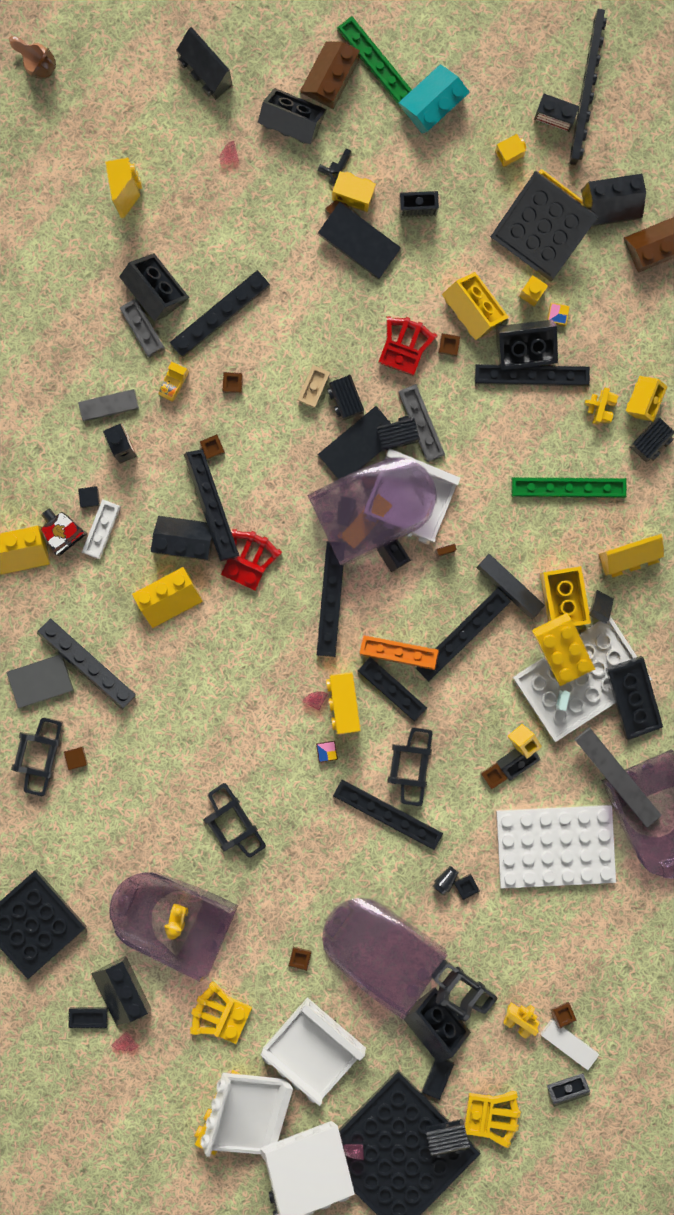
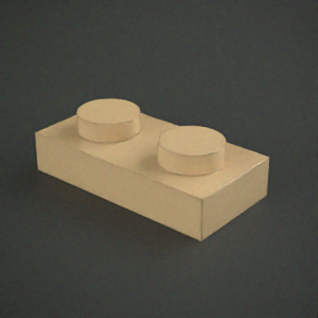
(313, 386)

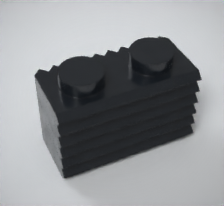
(418, 204)
(346, 398)
(398, 433)
(652, 439)
(447, 1138)

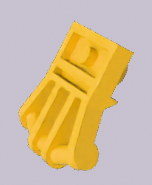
(232, 1018)
(480, 1112)

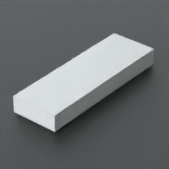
(101, 529)
(570, 1044)

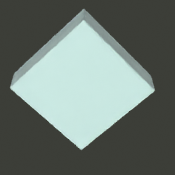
(562, 700)

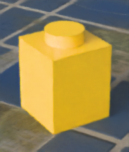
(510, 150)
(533, 290)
(524, 741)

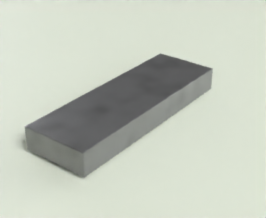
(142, 328)
(108, 405)

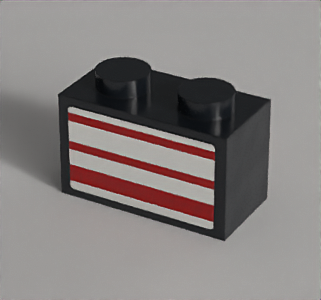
(556, 112)

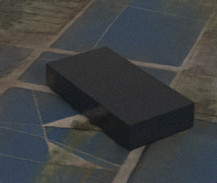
(601, 607)
(88, 1017)
(437, 1078)

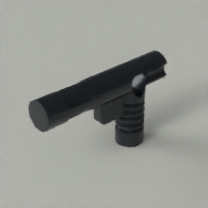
(334, 167)

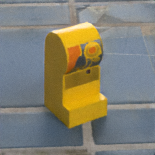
(173, 381)

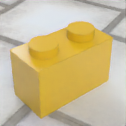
(354, 191)
(646, 398)

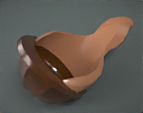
(37, 59)

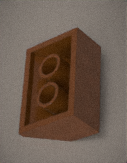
(331, 73)
(652, 245)

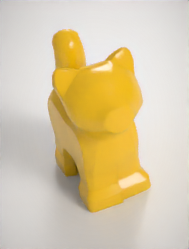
(176, 921)

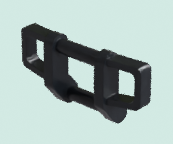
(47, 772)
(421, 782)
(250, 828)
(470, 998)

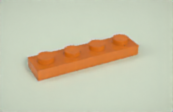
(399, 652)

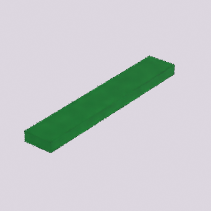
(374, 59)
(569, 487)

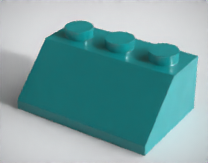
(433, 98)

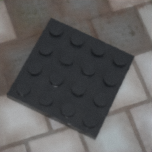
(544, 226)
(35, 924)

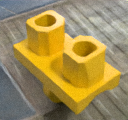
(605, 398)
(524, 1018)

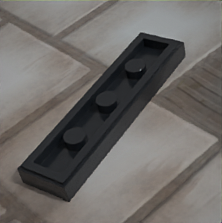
(510, 586)
(392, 689)

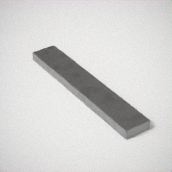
(618, 777)

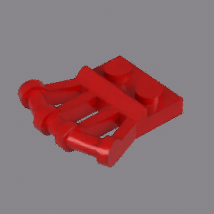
(400, 356)
(245, 571)

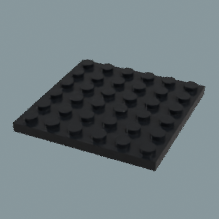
(397, 1163)

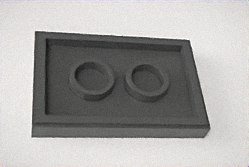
(40, 681)

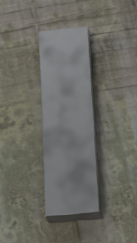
(416, 409)

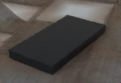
(359, 240)
(354, 446)
(634, 697)

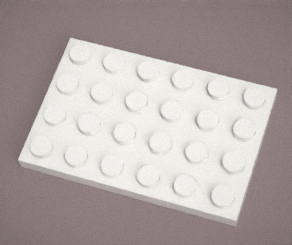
(588, 693)
(556, 846)

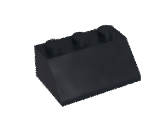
(203, 64)
(291, 116)
(615, 198)
(153, 286)
(527, 344)
(182, 538)
(121, 991)
(436, 1027)

